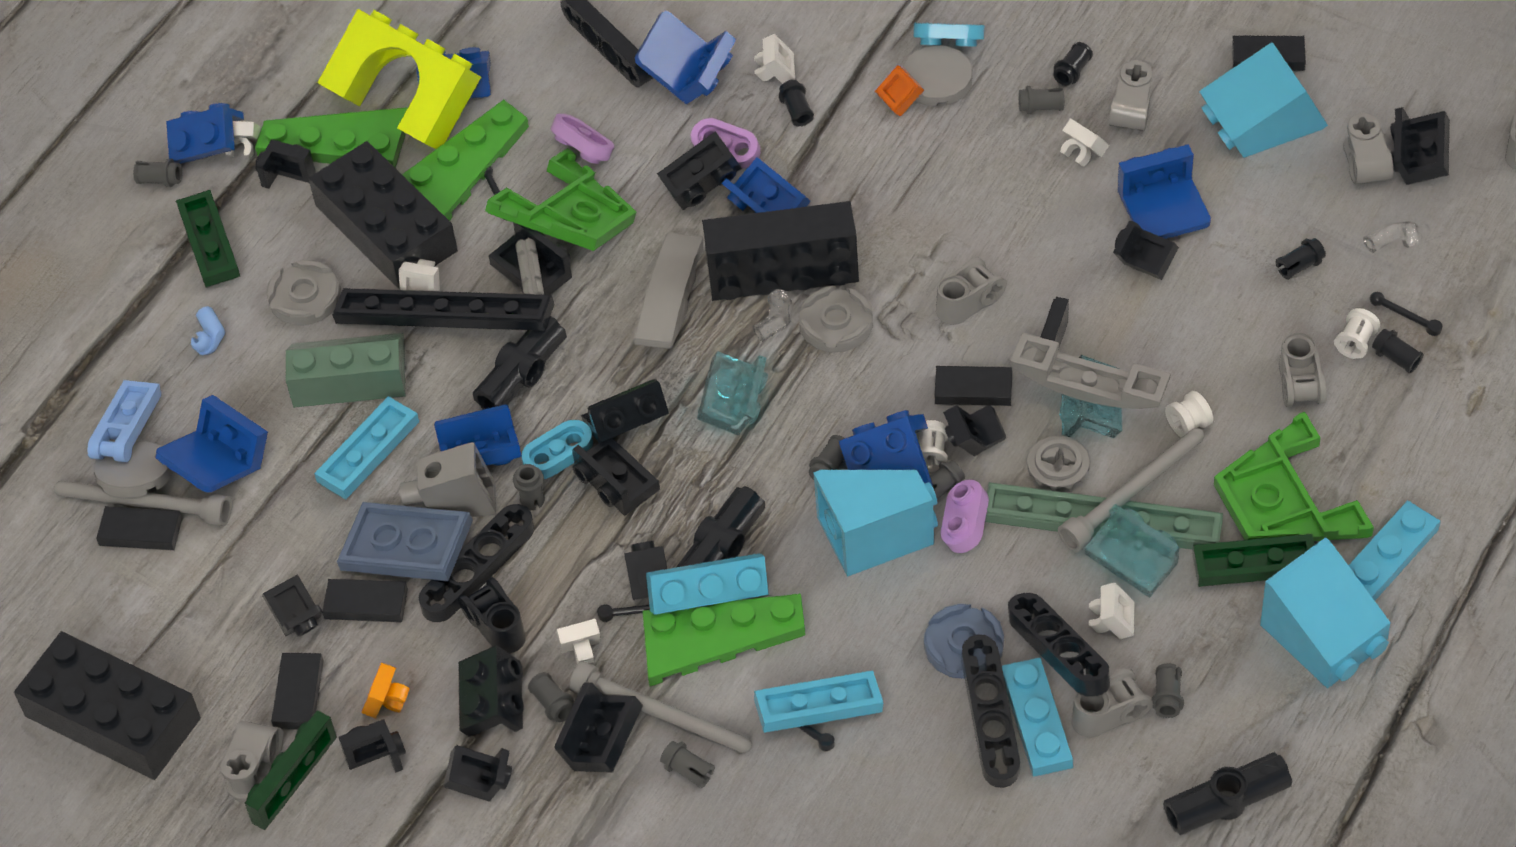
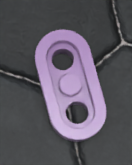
(576, 133)
(732, 136)
(964, 516)

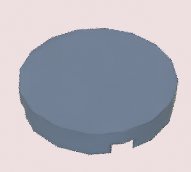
(951, 629)

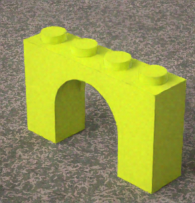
(443, 82)

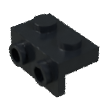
(1420, 146)
(699, 171)
(552, 259)
(626, 411)
(615, 475)
(490, 691)
(597, 729)

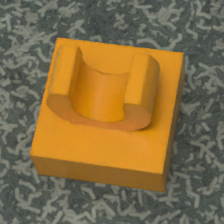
(385, 693)

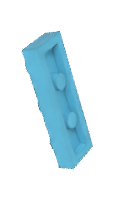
(366, 447)
(1394, 548)
(707, 583)
(818, 701)
(1037, 717)

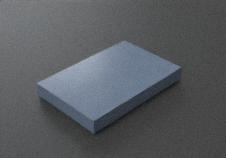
(405, 541)

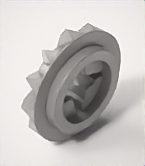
(1045, 454)

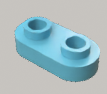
(934, 32)
(555, 447)

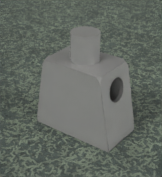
(453, 481)

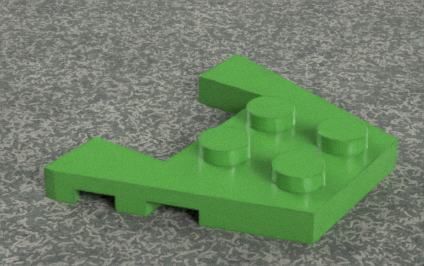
(577, 214)
(1270, 498)

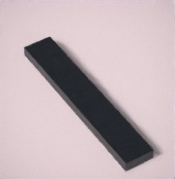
(444, 309)

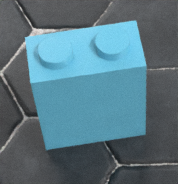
(1261, 104)
(874, 514)
(1324, 615)

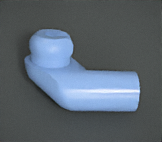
(212, 332)

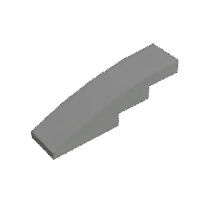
(669, 290)

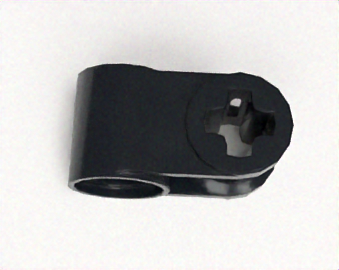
(491, 613)

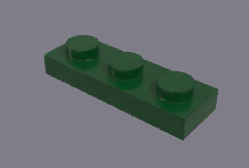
(208, 238)
(1247, 559)
(290, 769)

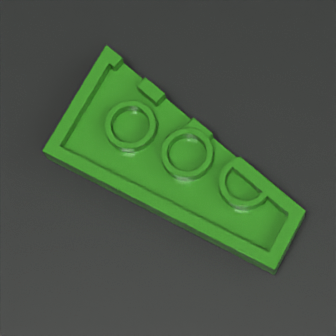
(337, 134)
(458, 164)
(719, 631)

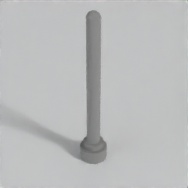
(214, 509)
(1077, 531)
(589, 673)

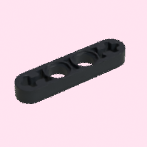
(605, 39)
(482, 566)
(1065, 640)
(987, 710)

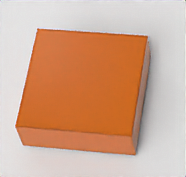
(899, 90)

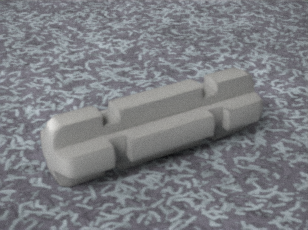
(529, 267)

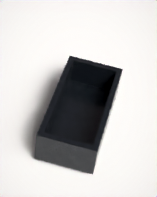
(381, 212)
(781, 250)
(107, 705)

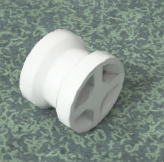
(1189, 414)

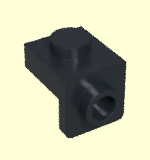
(284, 160)
(1144, 250)
(974, 431)
(643, 559)
(293, 607)
(371, 743)
(477, 772)

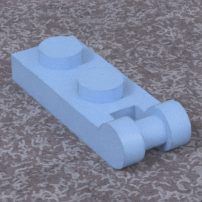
(124, 420)

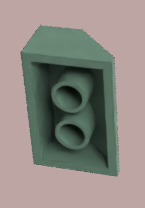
(346, 370)

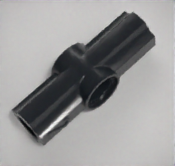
(519, 365)
(725, 533)
(1206, 803)

